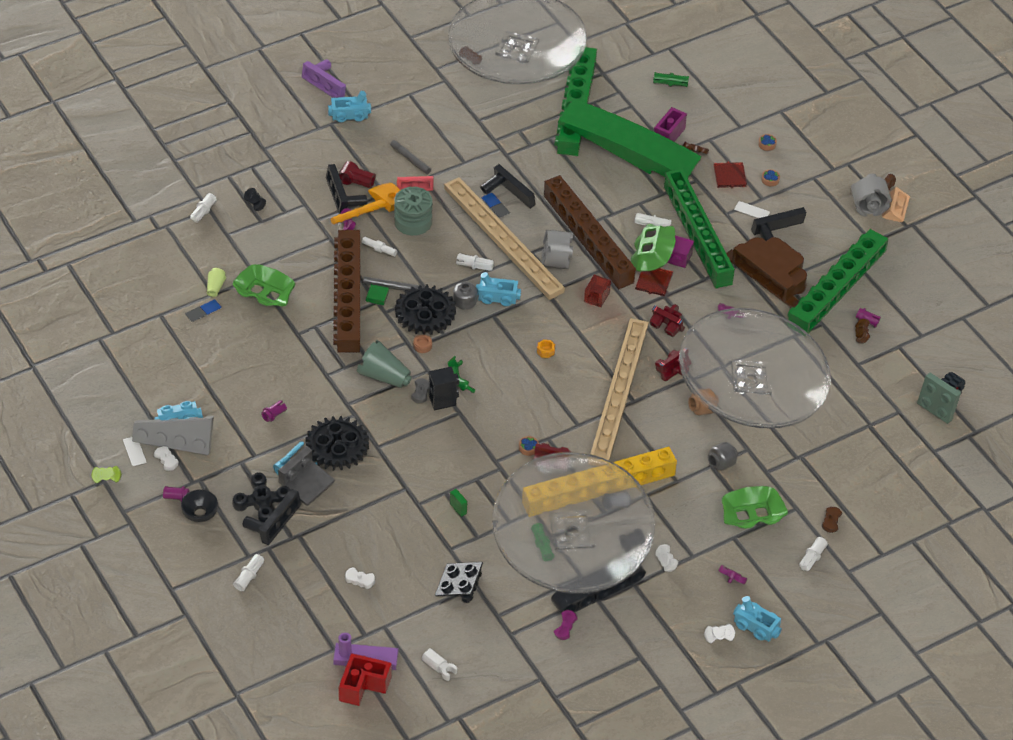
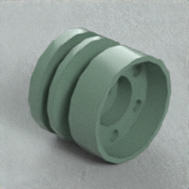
(413, 211)

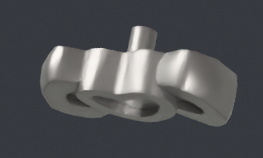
(421, 391)

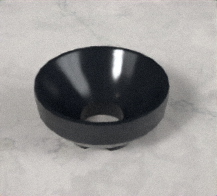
(199, 500)

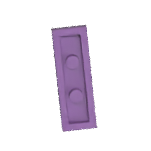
(318, 77)
(345, 648)

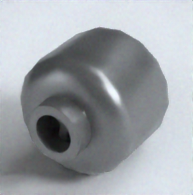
(465, 295)
(722, 456)

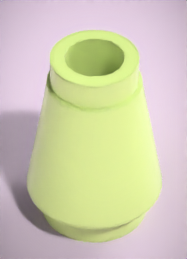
(216, 279)

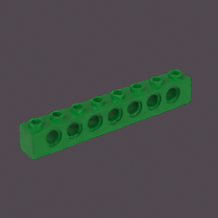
(579, 89)
(699, 228)
(838, 280)

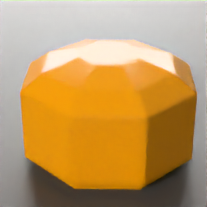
(546, 348)

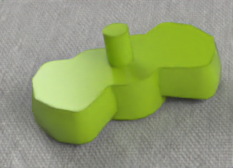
(99, 474)

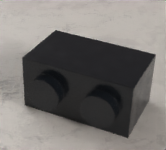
(443, 388)

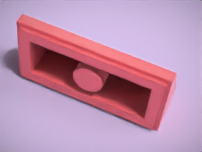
(424, 182)

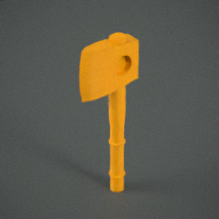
(383, 196)

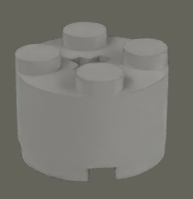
(871, 195)
(557, 249)

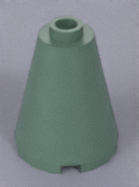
(384, 366)

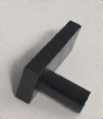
(505, 178)
(338, 192)
(777, 221)
(277, 520)

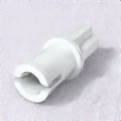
(203, 207)
(647, 219)
(475, 262)
(813, 554)
(248, 572)

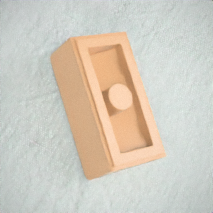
(898, 205)

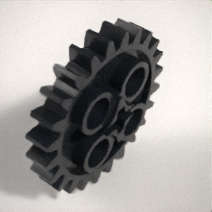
(425, 309)
(337, 443)

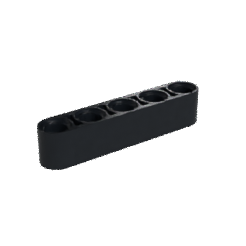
(578, 601)

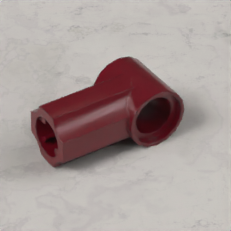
(351, 173)

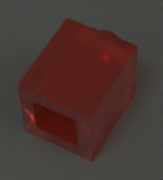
(597, 291)

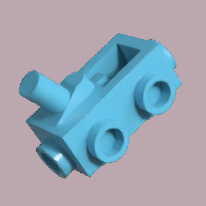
(349, 108)
(498, 290)
(179, 411)
(757, 620)

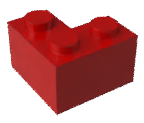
(363, 674)

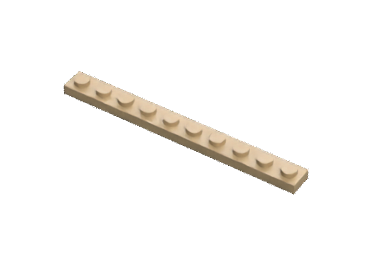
(504, 238)
(619, 389)

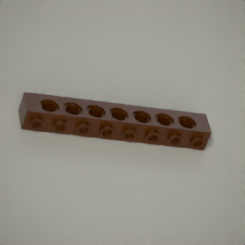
(589, 232)
(347, 292)

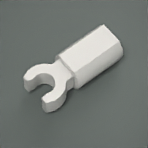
(439, 664)

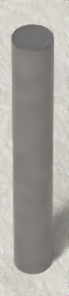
(410, 157)
(389, 284)

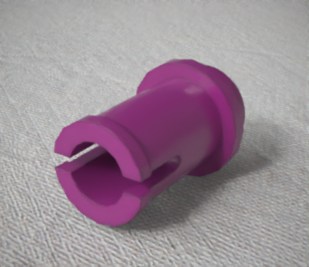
(863, 314)
(270, 413)
(175, 493)

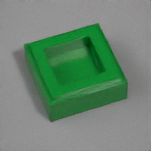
(377, 294)
(458, 502)

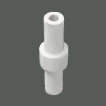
(379, 246)

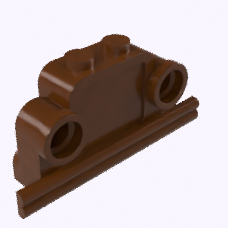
(772, 266)

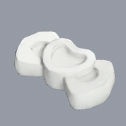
(167, 458)
(666, 558)
(359, 578)
(713, 633)

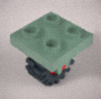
(941, 395)

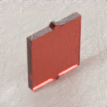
(730, 175)
(654, 281)

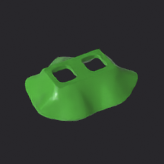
(662, 248)
(269, 279)
(748, 500)

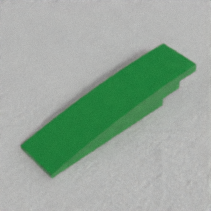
(628, 140)

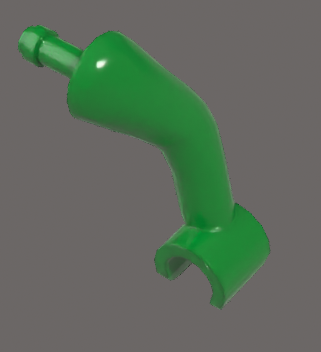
(463, 384)

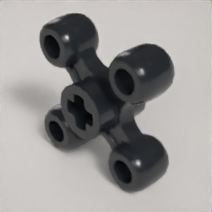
(261, 497)

